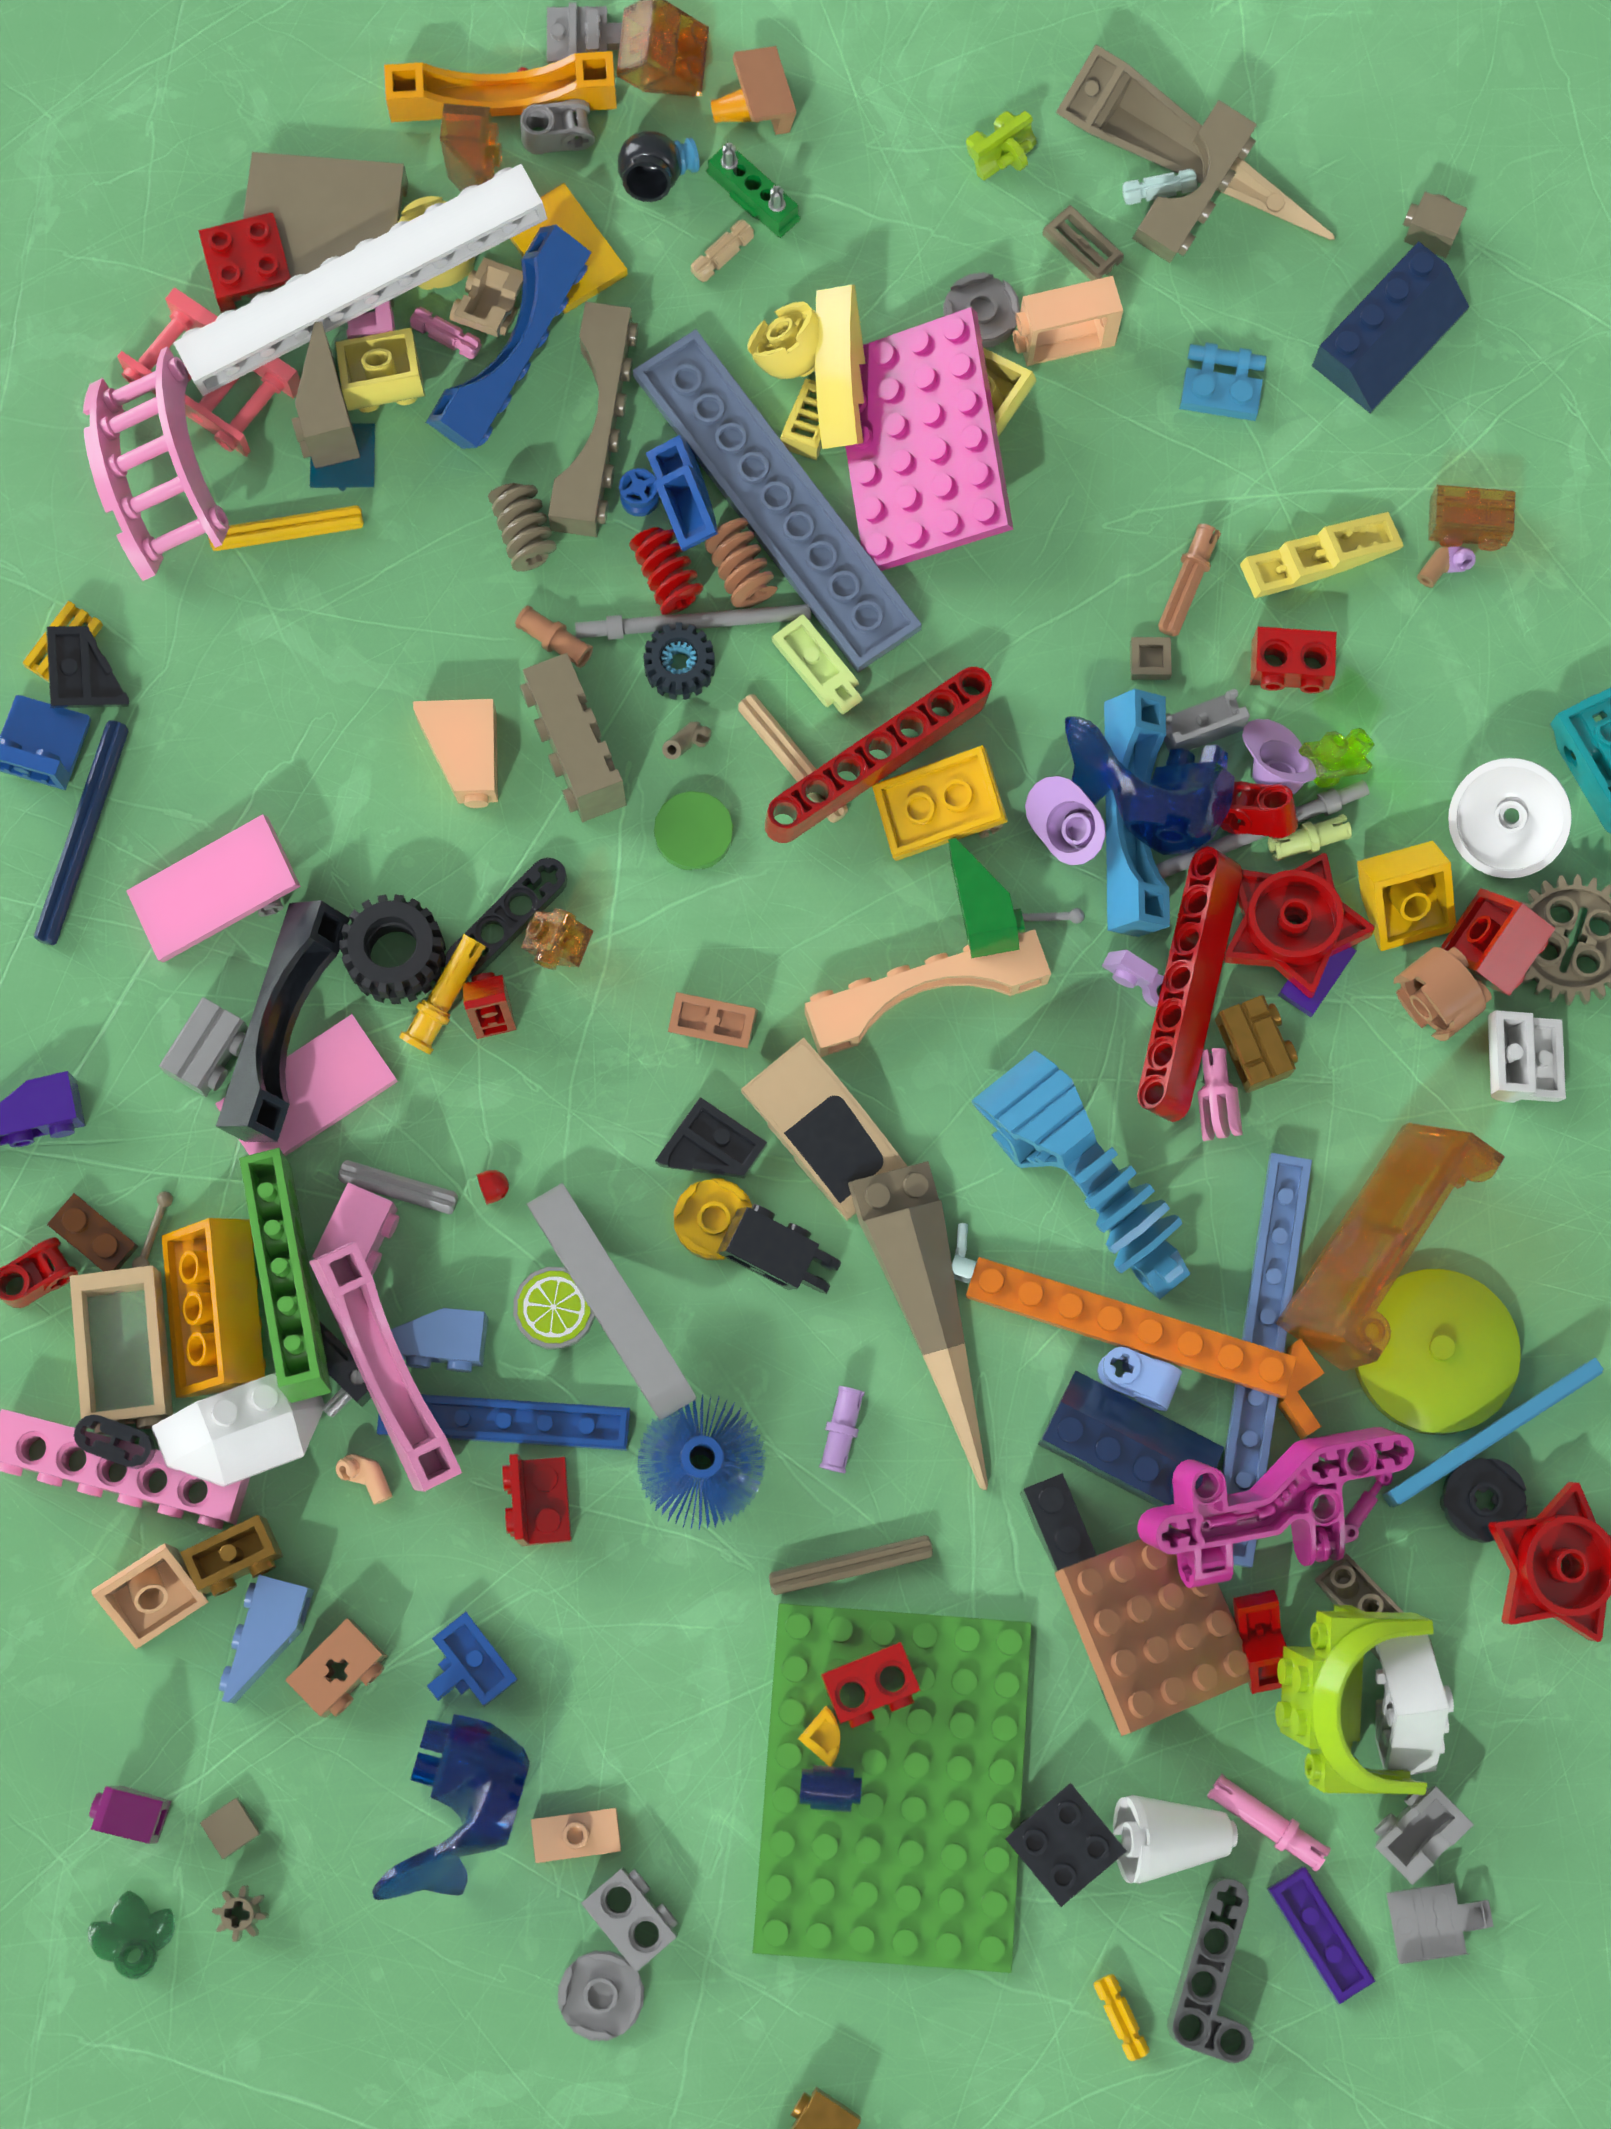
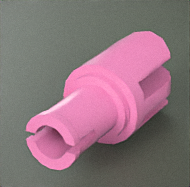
(1218, 1098)

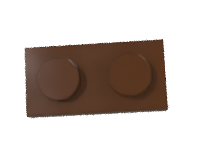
(92, 1234)

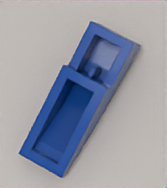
(683, 492)

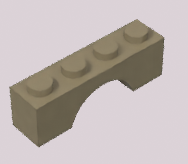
(1219, 143)

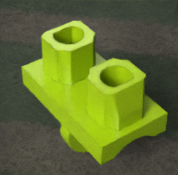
(1003, 147)

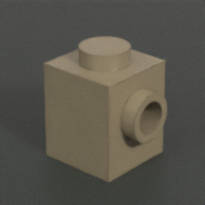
(1434, 223)

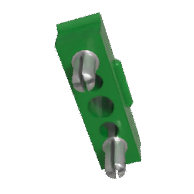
(766, 202)

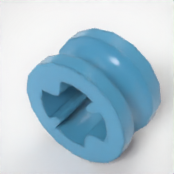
(689, 155)

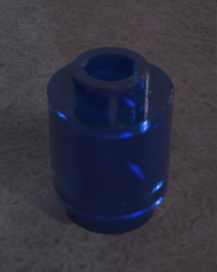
(830, 1788)

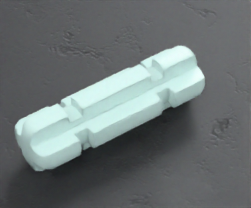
(1160, 185)

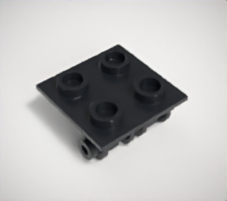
(1065, 1844)

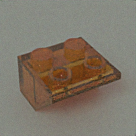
(662, 49)
(469, 144)

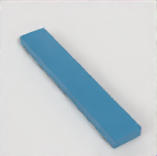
(1493, 1433)

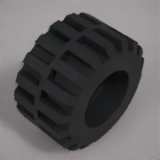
(378, 921)

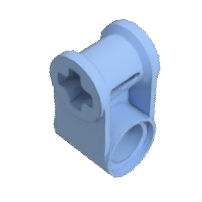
(1146, 1379)

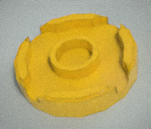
(705, 1215)

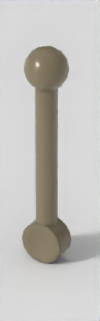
(164, 1200)

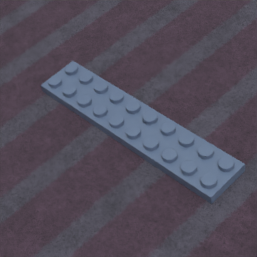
(777, 500)

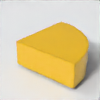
(823, 1736)

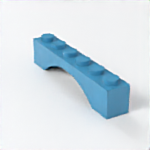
(1135, 890)

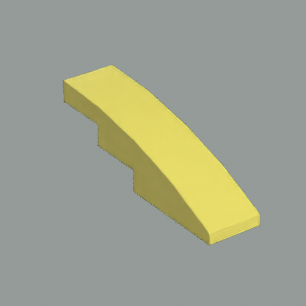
(838, 368)
(1321, 555)

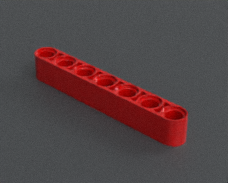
(869, 769)
(1190, 984)

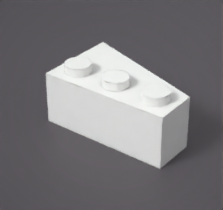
(1414, 1706)

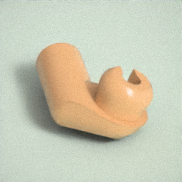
(365, 1472)

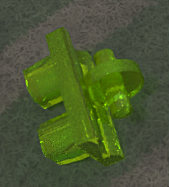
(1338, 756)

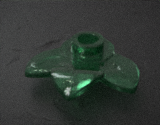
(132, 1928)

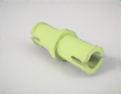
(1310, 837)

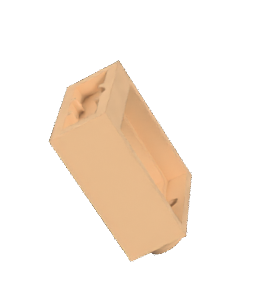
(1068, 321)

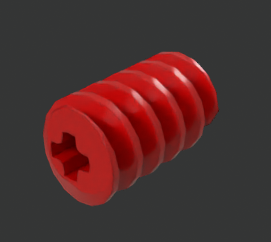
(665, 569)

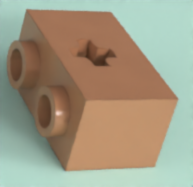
(314, 1674)

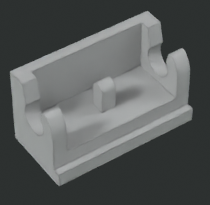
(1205, 722)

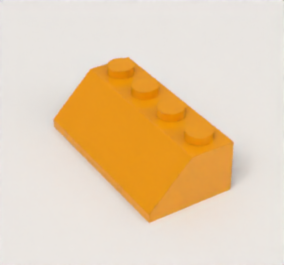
(213, 1306)

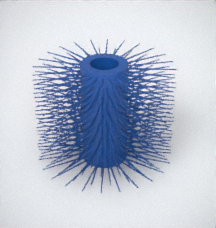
(712, 1480)

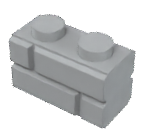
(205, 1048)

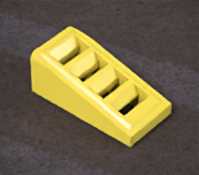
(797, 442)

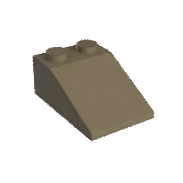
(323, 418)

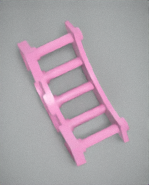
(110, 467)

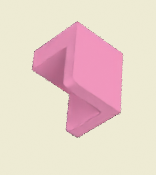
(372, 322)

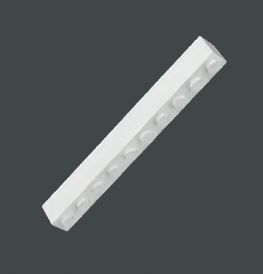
(361, 279)

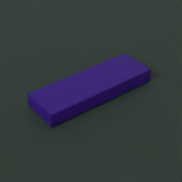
(1321, 1935)

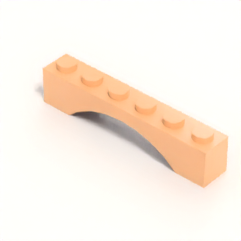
(845, 1017)

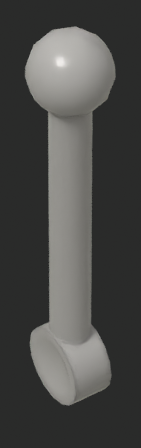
(1075, 915)

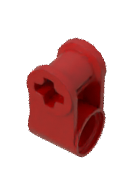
(1262, 810)
(37, 1273)

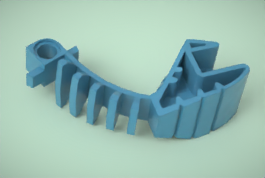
(1046, 1125)

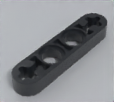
(514, 924)

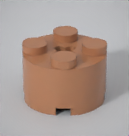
(1441, 992)

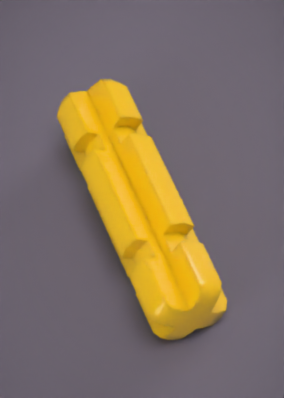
(1121, 2017)

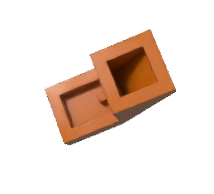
(1293, 1405)

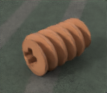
(737, 564)

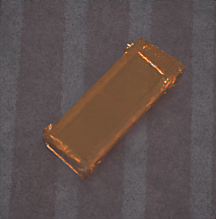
(1375, 1239)

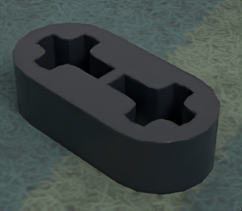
(112, 1451)

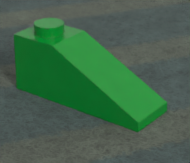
(985, 906)

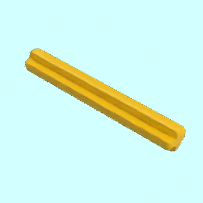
(291, 527)

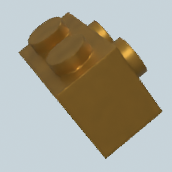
(231, 1555)

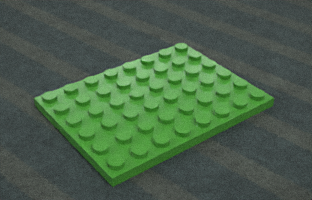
(925, 1854)

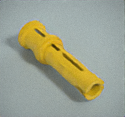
(434, 1011)

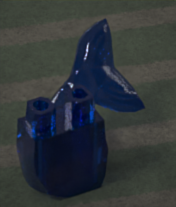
(1174, 810)
(482, 1782)

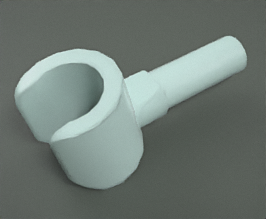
(961, 1266)

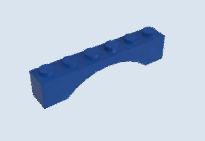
(548, 271)

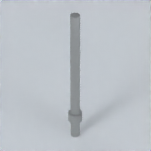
(616, 627)
(1326, 802)

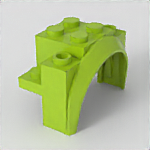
(1325, 1697)

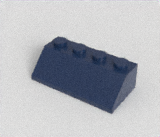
(1392, 328)
(1123, 1440)

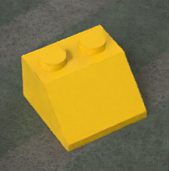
(1408, 894)

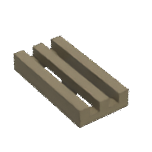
(1104, 266)

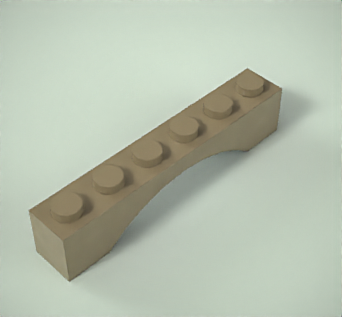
(579, 490)

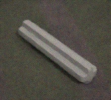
(398, 1187)

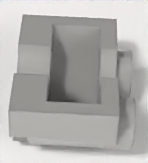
(1420, 1832)

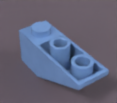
(444, 1337)
(271, 1625)

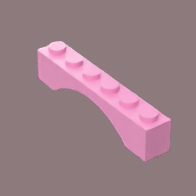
(403, 1411)

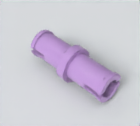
(841, 1429)

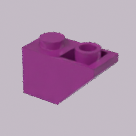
(129, 1814)

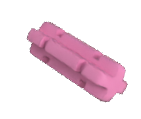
(445, 333)

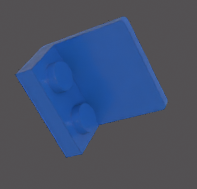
(42, 741)

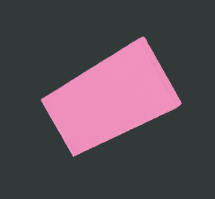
(213, 888)
(327, 1083)

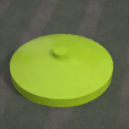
(1447, 1353)

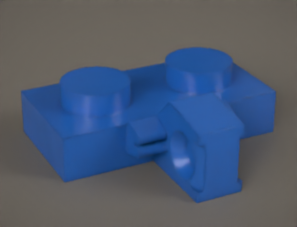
(469, 1663)

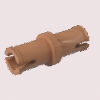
(553, 636)

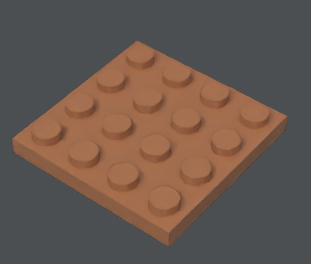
(1151, 1635)

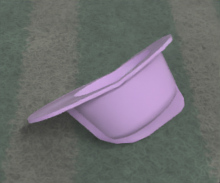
(1277, 755)
(1065, 820)

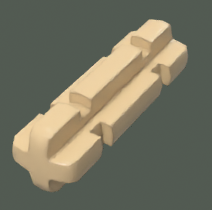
(722, 250)

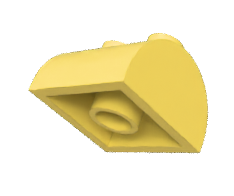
(379, 370)
(1008, 386)

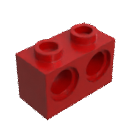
(1292, 648)
(866, 1674)

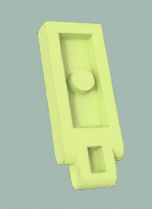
(818, 664)

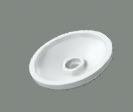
(1503, 846)

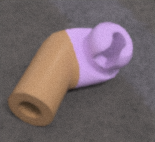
(1446, 561)

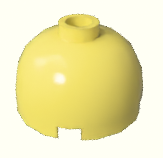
(788, 343)

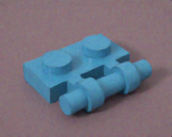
(1220, 392)

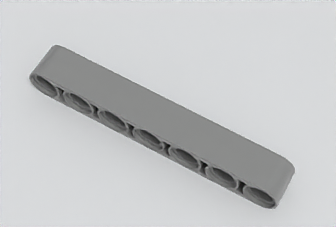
(612, 1302)

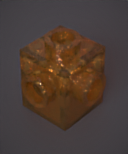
(556, 939)

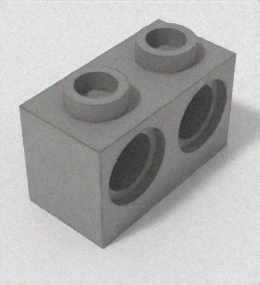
(621, 1925)

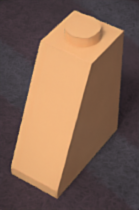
(464, 745)

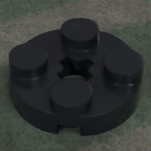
(1482, 1474)

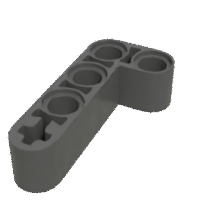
(1218, 1966)

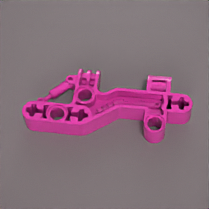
(1285, 1495)

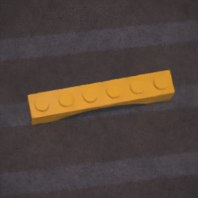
(421, 89)

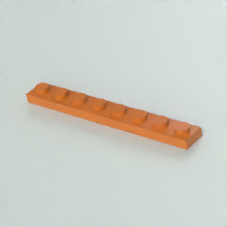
(1132, 1327)

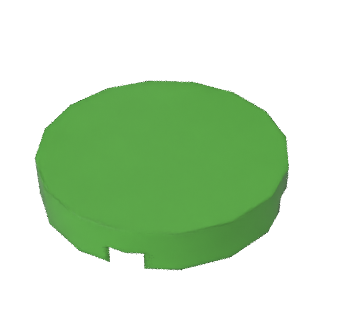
(693, 830)

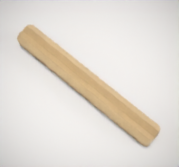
(782, 746)

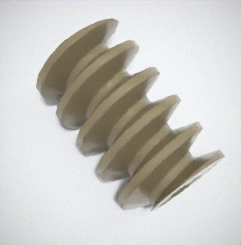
(522, 525)

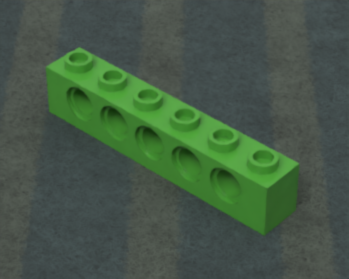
(285, 1276)

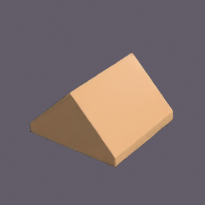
(150, 1595)

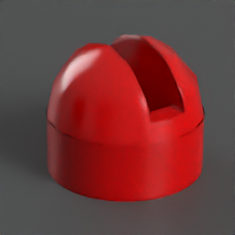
(493, 1185)

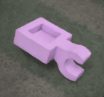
(1133, 971)

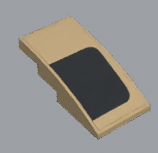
(821, 1124)

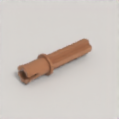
(1189, 578)

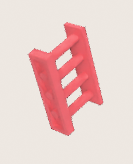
(275, 375)

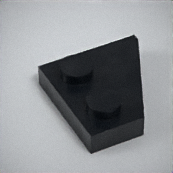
(79, 671)
(712, 1144)

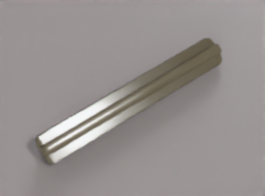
(850, 1565)

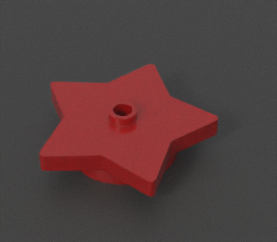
(1298, 949)
(1534, 1554)

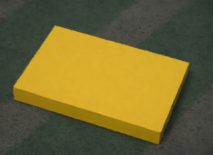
(603, 263)
(939, 803)

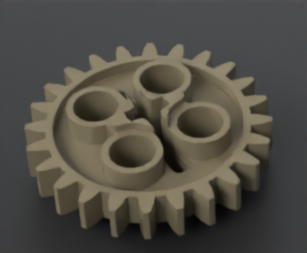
(1590, 945)

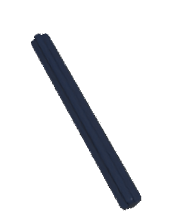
(81, 833)

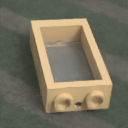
(121, 1346)

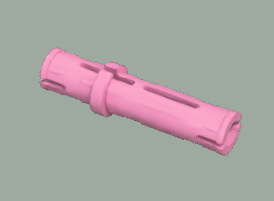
(1271, 1824)

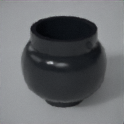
(649, 165)

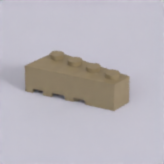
(574, 737)

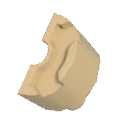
(490, 298)

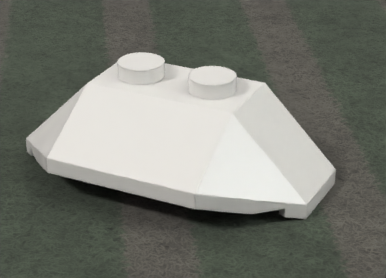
(238, 1432)

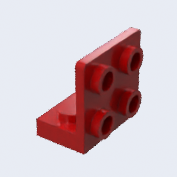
(244, 258)
(538, 1500)

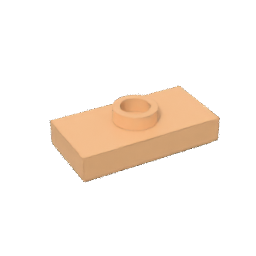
(576, 1835)

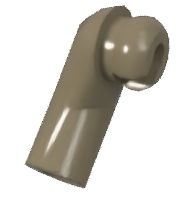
(684, 739)

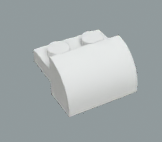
(1525, 1057)

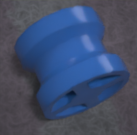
(638, 483)

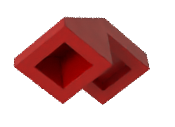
(1263, 1643)

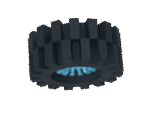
(679, 641)

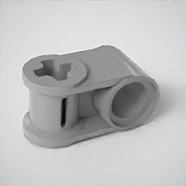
(558, 127)

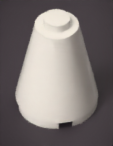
(1168, 1837)

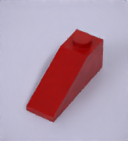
(488, 1005)

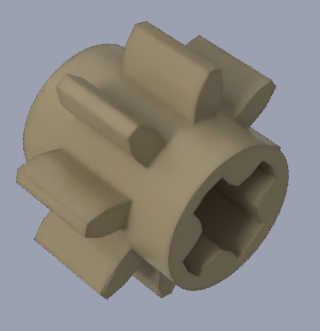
(249, 1904)

